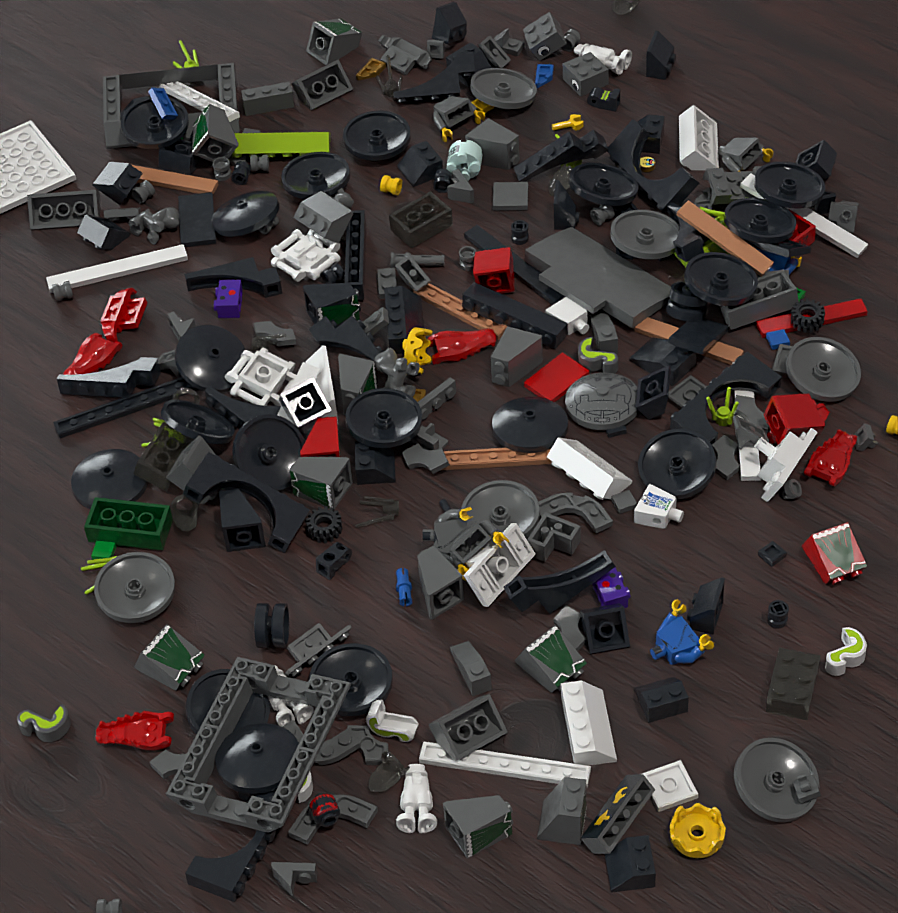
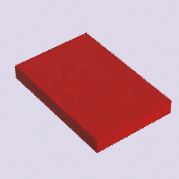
(555, 377)

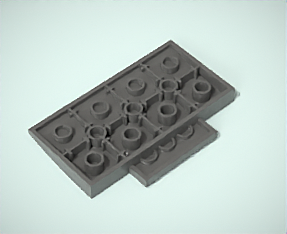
(597, 277)

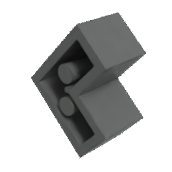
(554, 533)

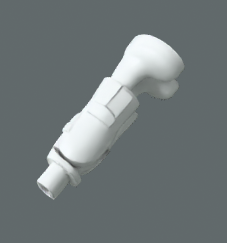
(607, 57)
(284, 716)
(416, 796)

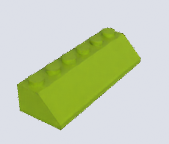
(282, 143)

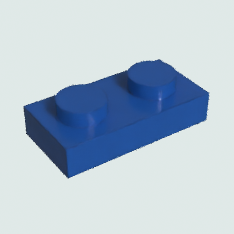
(162, 103)

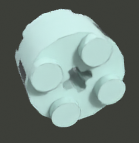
(465, 157)

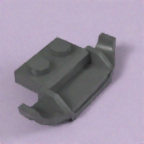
(403, 54)

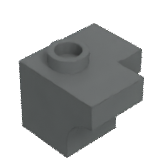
(845, 214)

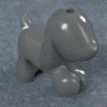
(154, 223)
(396, 370)

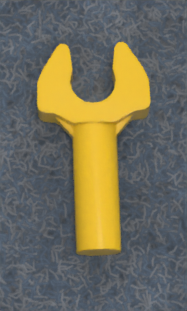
(574, 122)

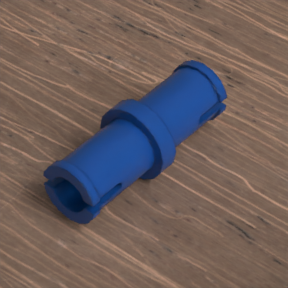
(403, 587)

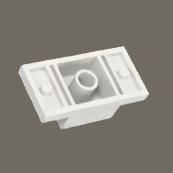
(781, 459)
(496, 566)

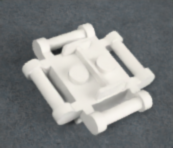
(306, 257)
(261, 375)

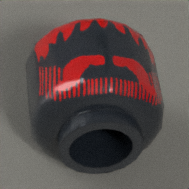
(324, 809)

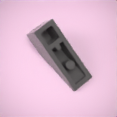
(604, 333)
(472, 668)

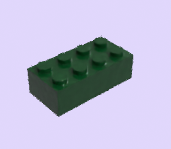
(129, 523)

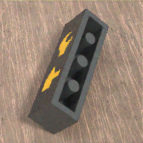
(618, 814)

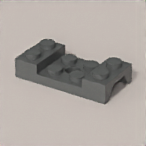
(726, 185)

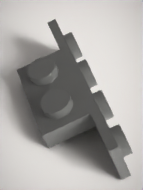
(311, 644)

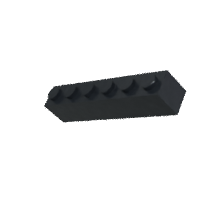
(356, 252)
(514, 314)

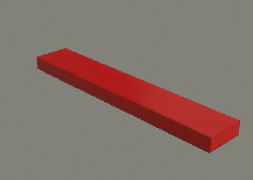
(833, 313)

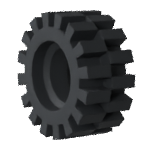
(807, 323)
(324, 533)

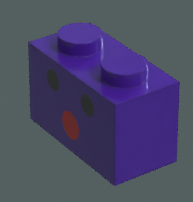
(229, 299)
(611, 589)

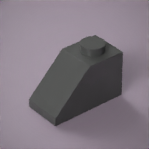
(412, 274)

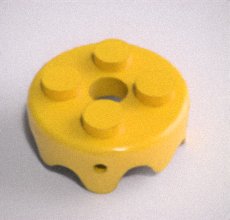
(416, 346)
(697, 818)

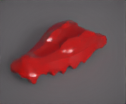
(458, 345)
(93, 354)
(833, 458)
(141, 730)

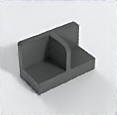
(429, 439)

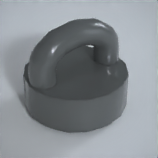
(791, 489)

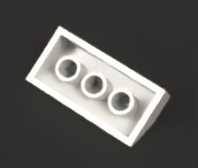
(698, 140)
(324, 381)
(588, 468)
(587, 724)

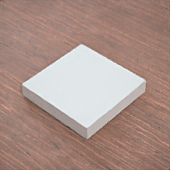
(671, 786)

